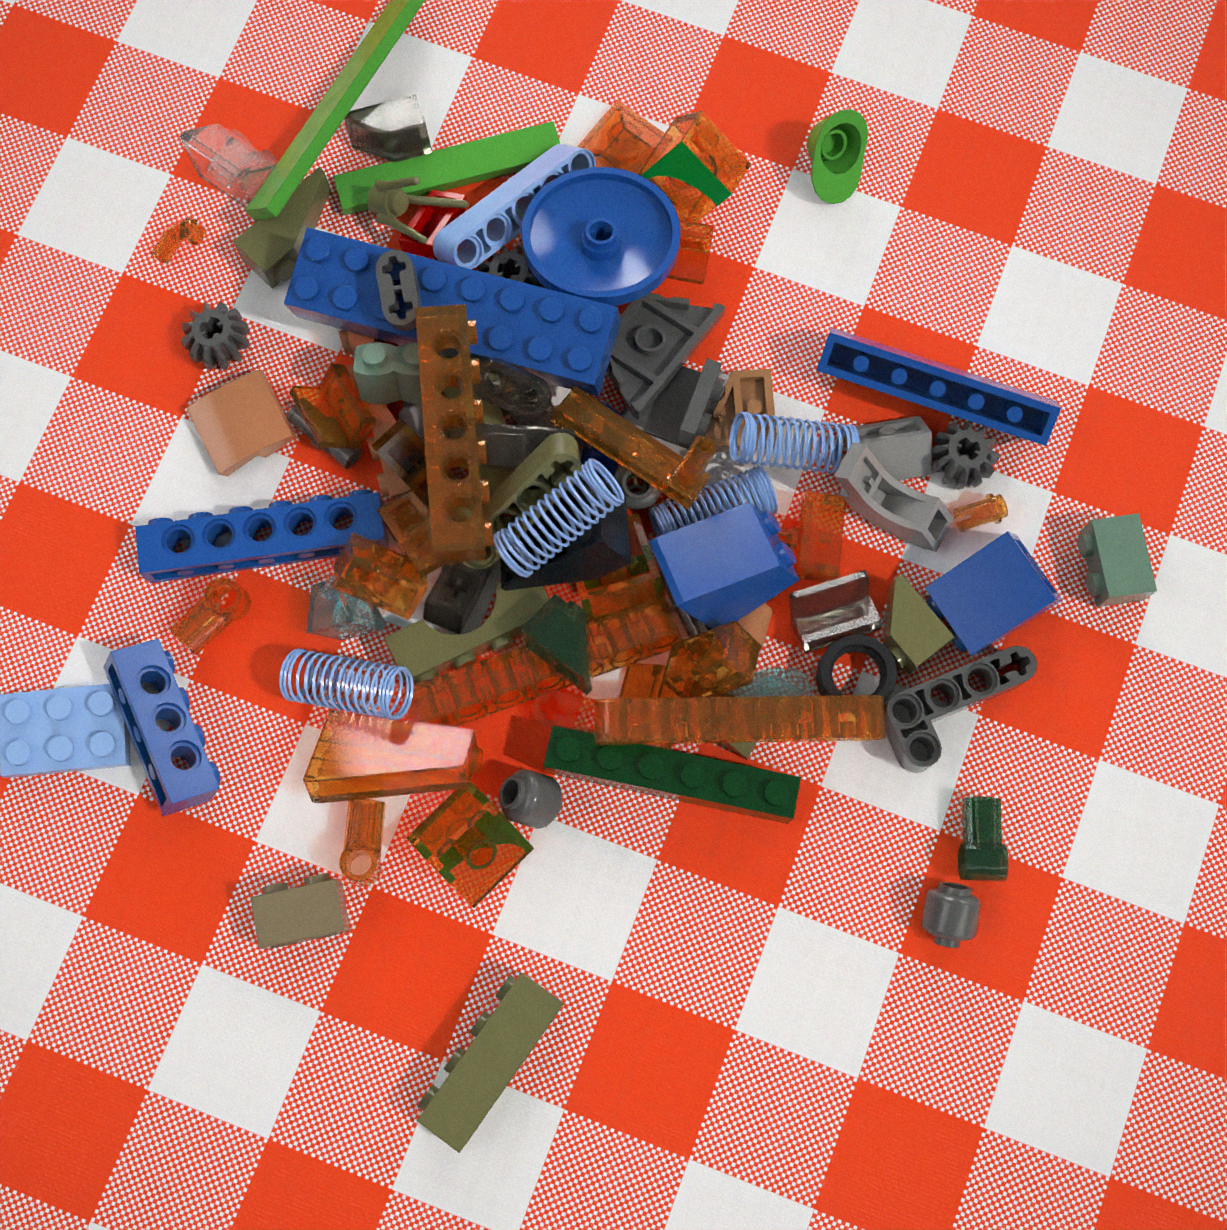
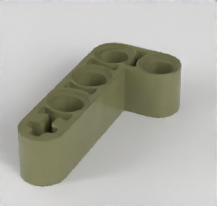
(544, 467)

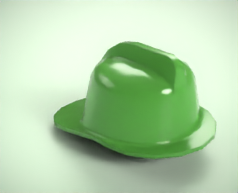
(837, 155)

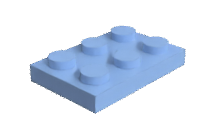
(62, 731)

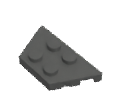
(654, 344)

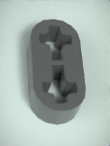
(389, 291)

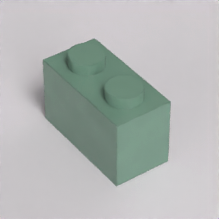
(1117, 560)

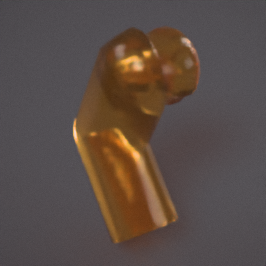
(175, 235)

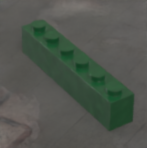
(673, 775)

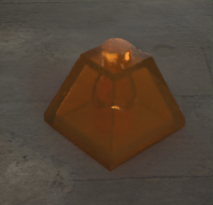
(622, 139)

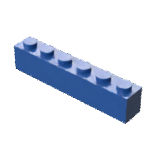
(939, 386)

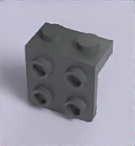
(682, 406)

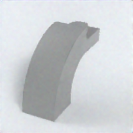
(889, 503)

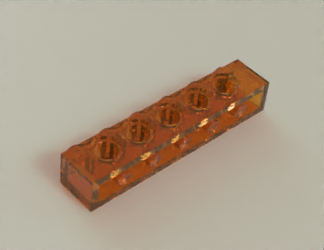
(436, 330)

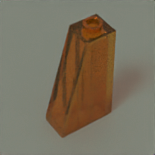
(386, 758)

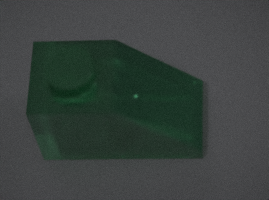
(562, 640)

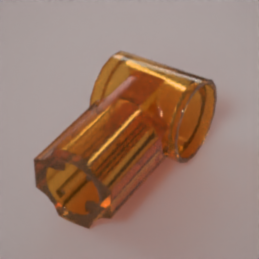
(207, 617)
(363, 837)

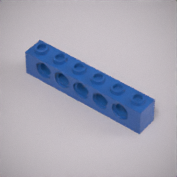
(159, 538)

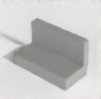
(899, 446)

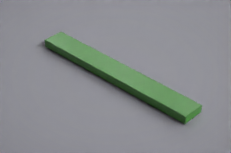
(332, 109)

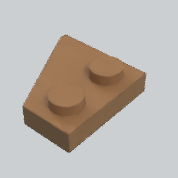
(743, 392)

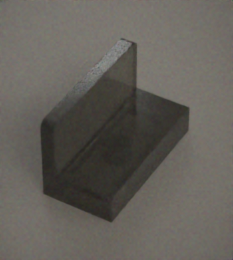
(833, 611)

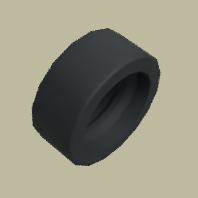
(861, 644)

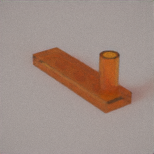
(635, 450)

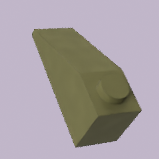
(274, 243)

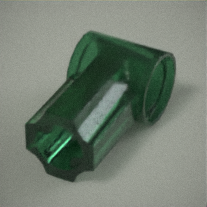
(982, 852)

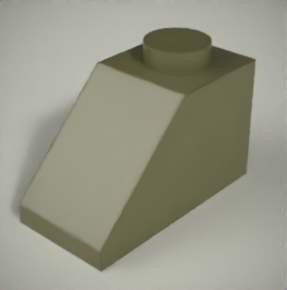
(911, 627)

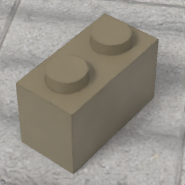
(300, 912)

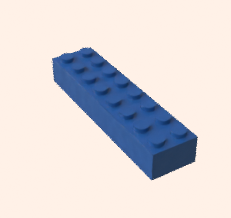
(529, 326)

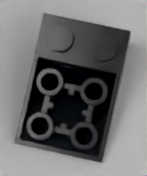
(587, 558)

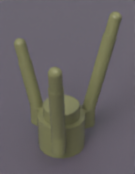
(389, 201)

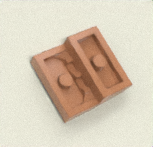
(241, 422)

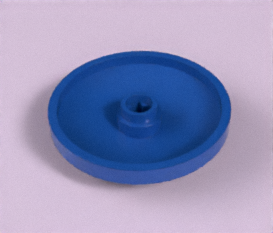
(601, 235)

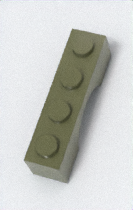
(432, 652)

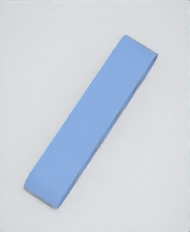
(499, 208)

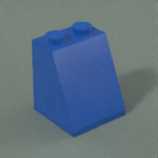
(725, 564)
(991, 594)

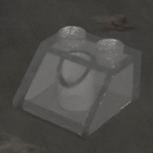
(228, 161)

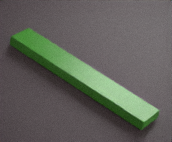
(451, 165)

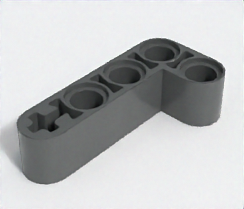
(959, 697)

